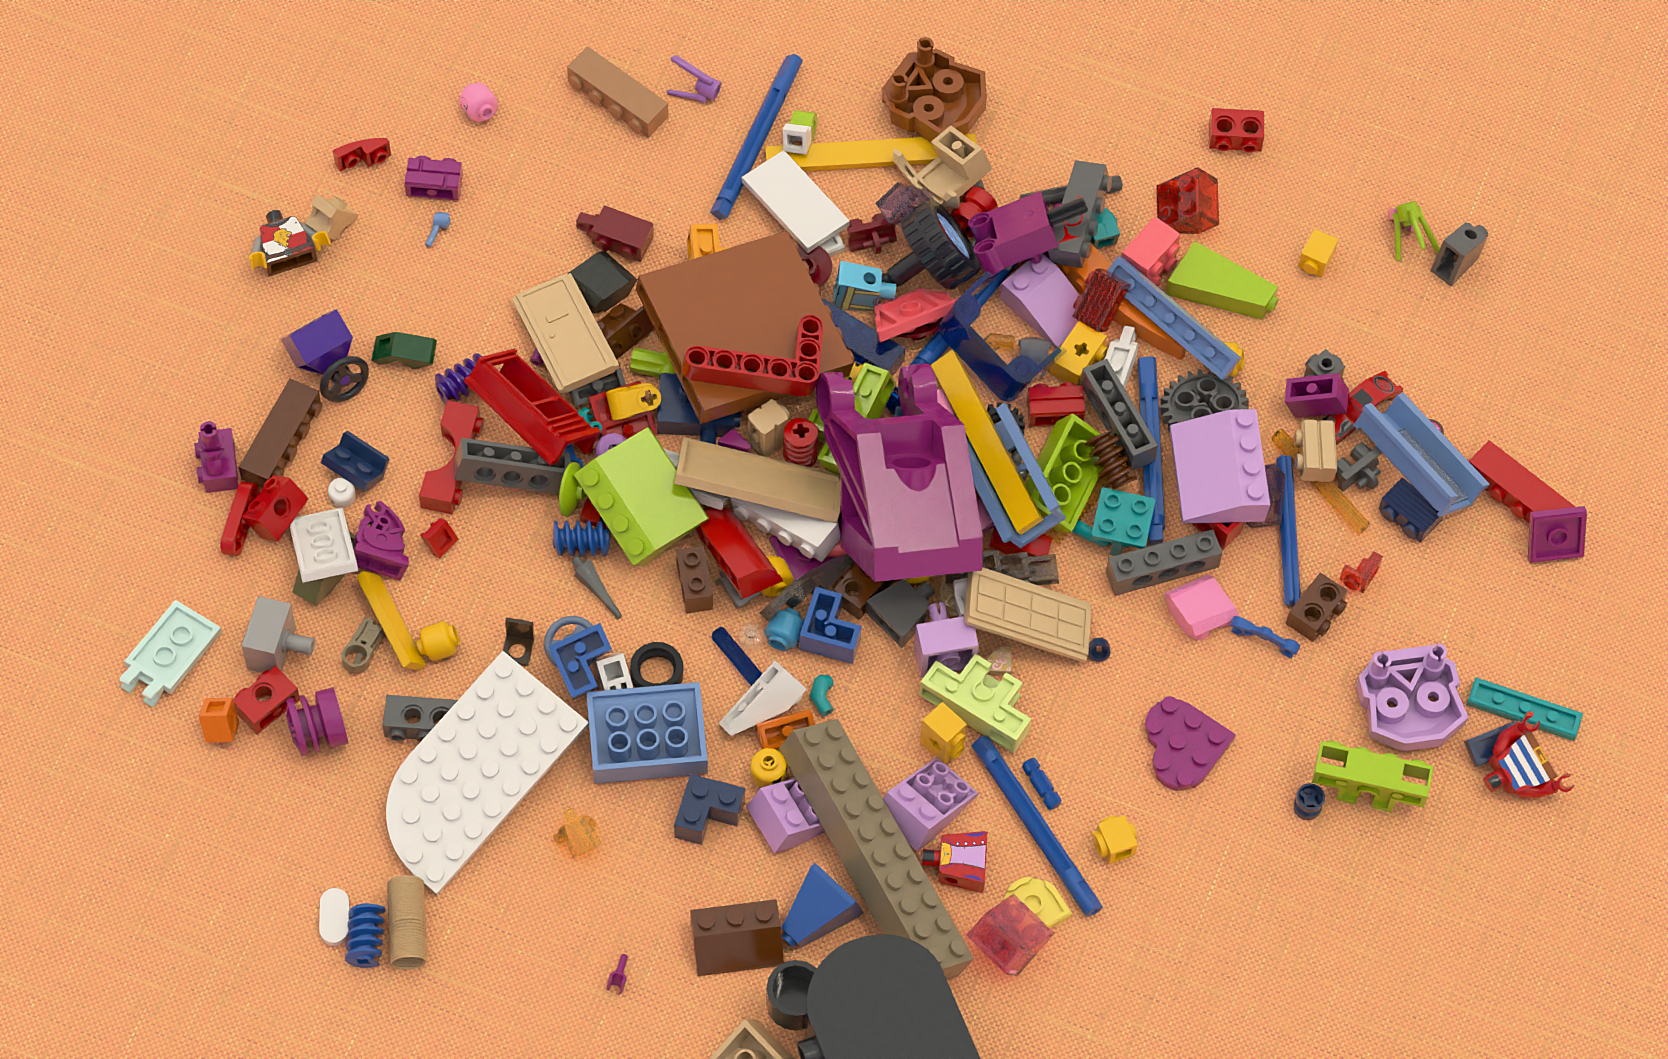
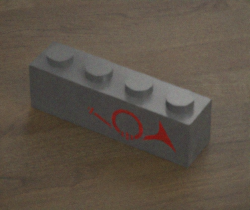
(1074, 235)

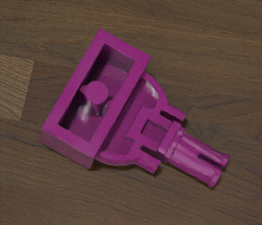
(217, 458)

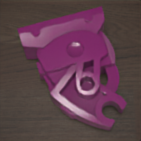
(381, 545)

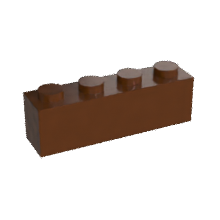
(281, 433)

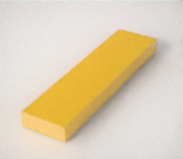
(391, 621)

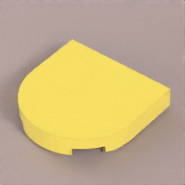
(1041, 899)

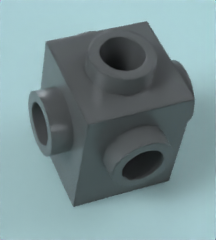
(1324, 364)

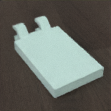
(168, 652)

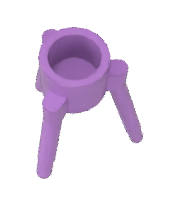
(706, 85)

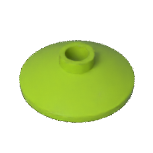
(570, 490)

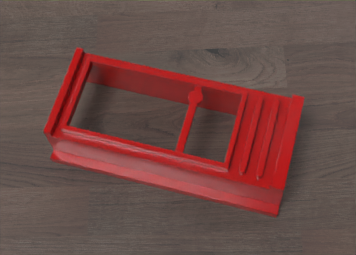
(530, 405)

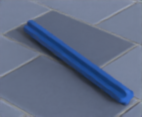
(1288, 532)

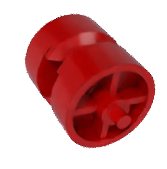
(974, 201)

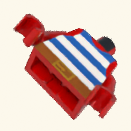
(1522, 765)

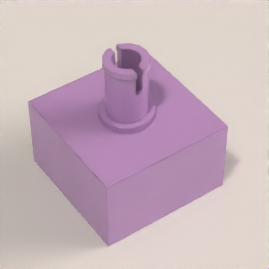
(944, 641)

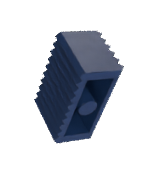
(1409, 510)

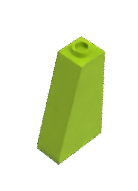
(1220, 283)

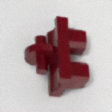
(870, 234)

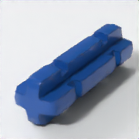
(1041, 783)

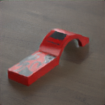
(1373, 391)

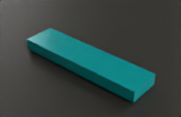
(1515, 704)

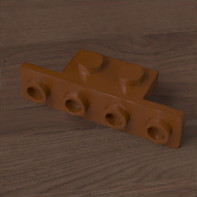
(624, 328)

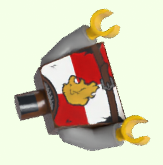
(285, 244)

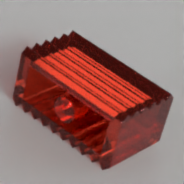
(1100, 300)

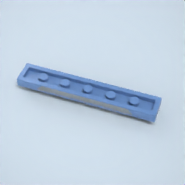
(1175, 320)

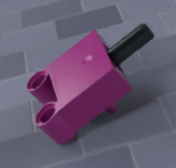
(1019, 231)

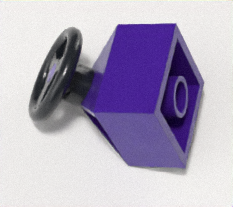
(323, 350)

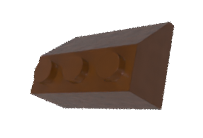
(737, 937)

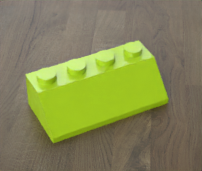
(1067, 469)

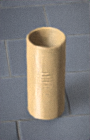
(405, 917)

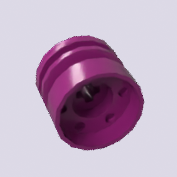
(316, 721)

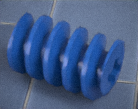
(581, 538)
(362, 935)

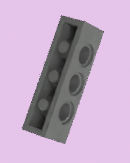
(1119, 413)
(507, 466)
(1163, 562)
(401, 708)

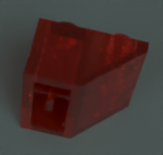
(1189, 202)

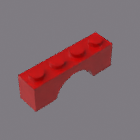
(439, 488)

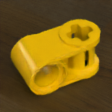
(627, 400)

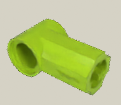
(650, 363)

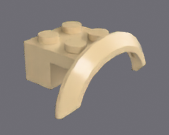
(953, 172)

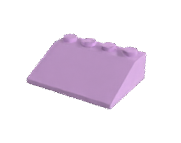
(1220, 468)

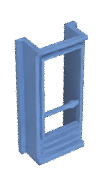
(1013, 438)

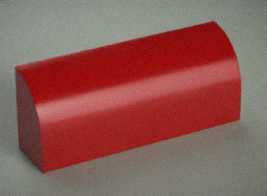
(737, 553)

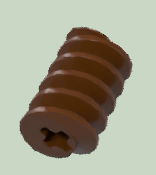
(1110, 460)

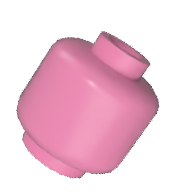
(478, 102)

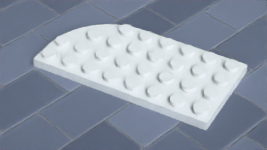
(476, 769)

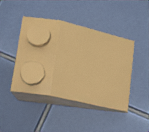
(751, 1041)

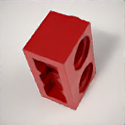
(1236, 124)

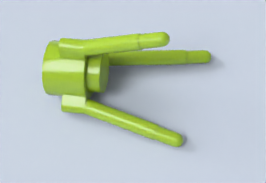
(1411, 214)

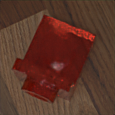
(1362, 577)

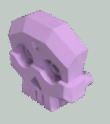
(1415, 719)

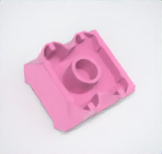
(1200, 607)

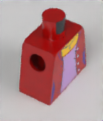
(960, 860)

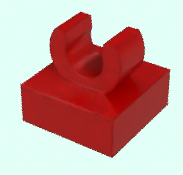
(439, 537)

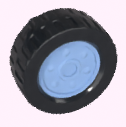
(936, 246)

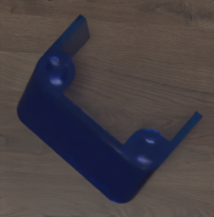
(1004, 380)

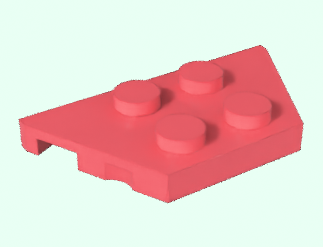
(910, 311)

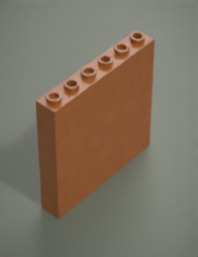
(738, 302)

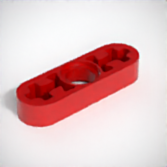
(236, 527)

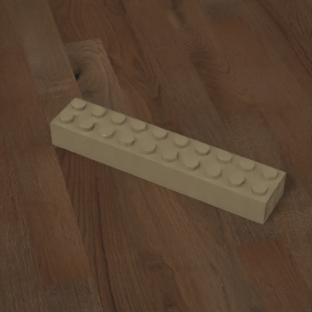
(872, 843)

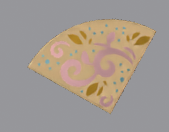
(1001, 661)

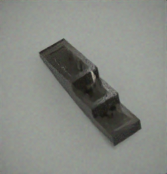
(1034, 570)
(821, 577)

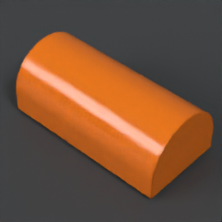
(775, 731)

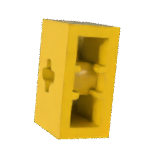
(1083, 349)
(943, 733)

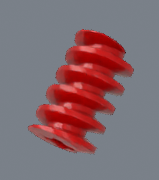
(800, 442)

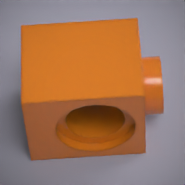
(219, 720)

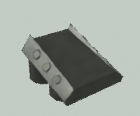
(603, 281)

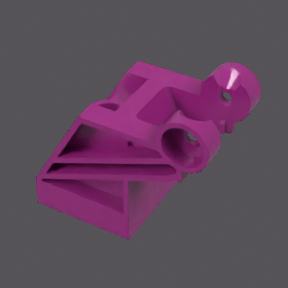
(902, 481)

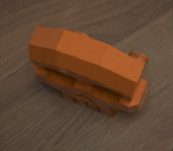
(921, 87)

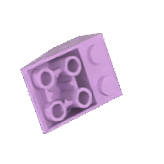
(928, 802)
(784, 815)

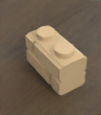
(767, 428)
(1316, 450)

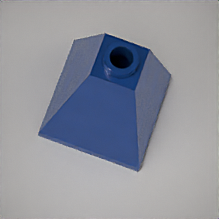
(818, 909)

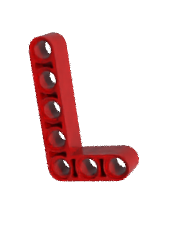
(762, 365)

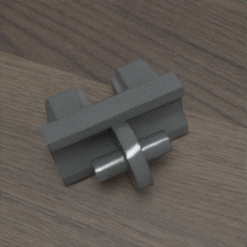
(1360, 472)

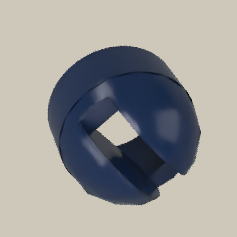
(1102, 655)

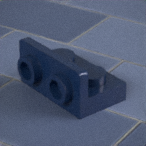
(356, 461)

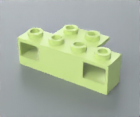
(979, 700)

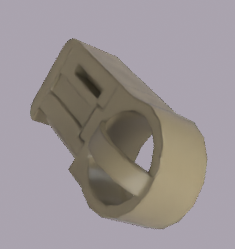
(364, 642)

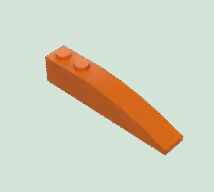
(1127, 313)

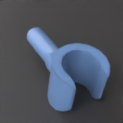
(440, 220)

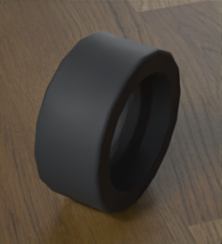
(651, 650)

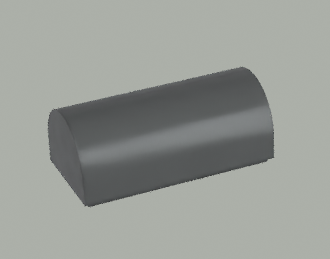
(611, 381)

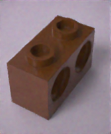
(694, 579)
(858, 582)
(1313, 605)

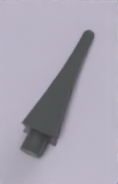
(588, 576)

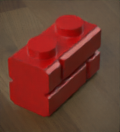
(1051, 404)

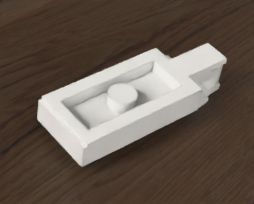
(1123, 353)

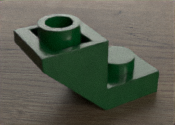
(407, 348)

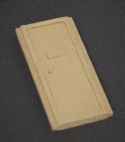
(565, 333)
(1028, 614)

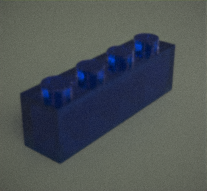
(864, 342)

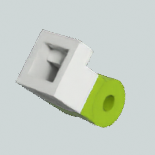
(801, 128)

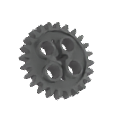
(1200, 397)

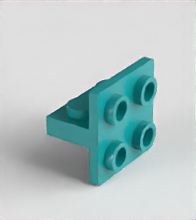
(1123, 519)

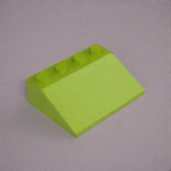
(639, 499)

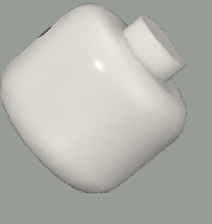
(341, 493)

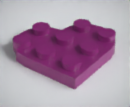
(1185, 743)

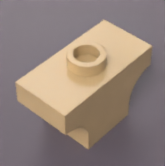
(330, 215)

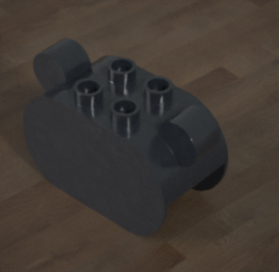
(870, 1003)

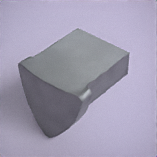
(1035, 348)

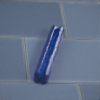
(736, 655)

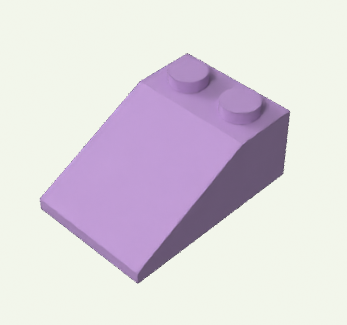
(1042, 299)

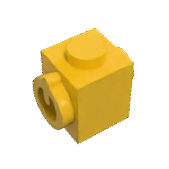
(1115, 839)

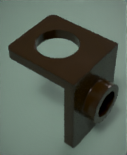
(522, 633)

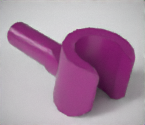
(617, 977)

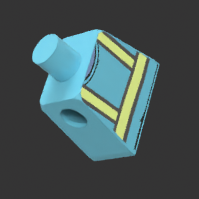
(860, 287)

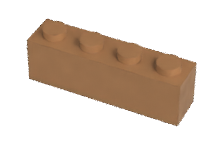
(617, 92)

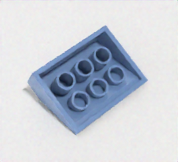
(647, 732)

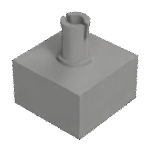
(272, 635)

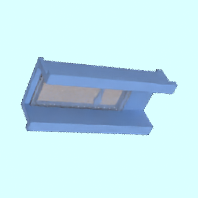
(1423, 455)

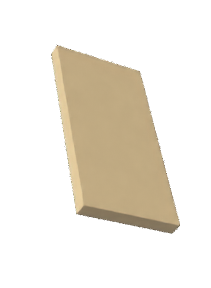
(759, 479)

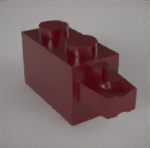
(617, 232)

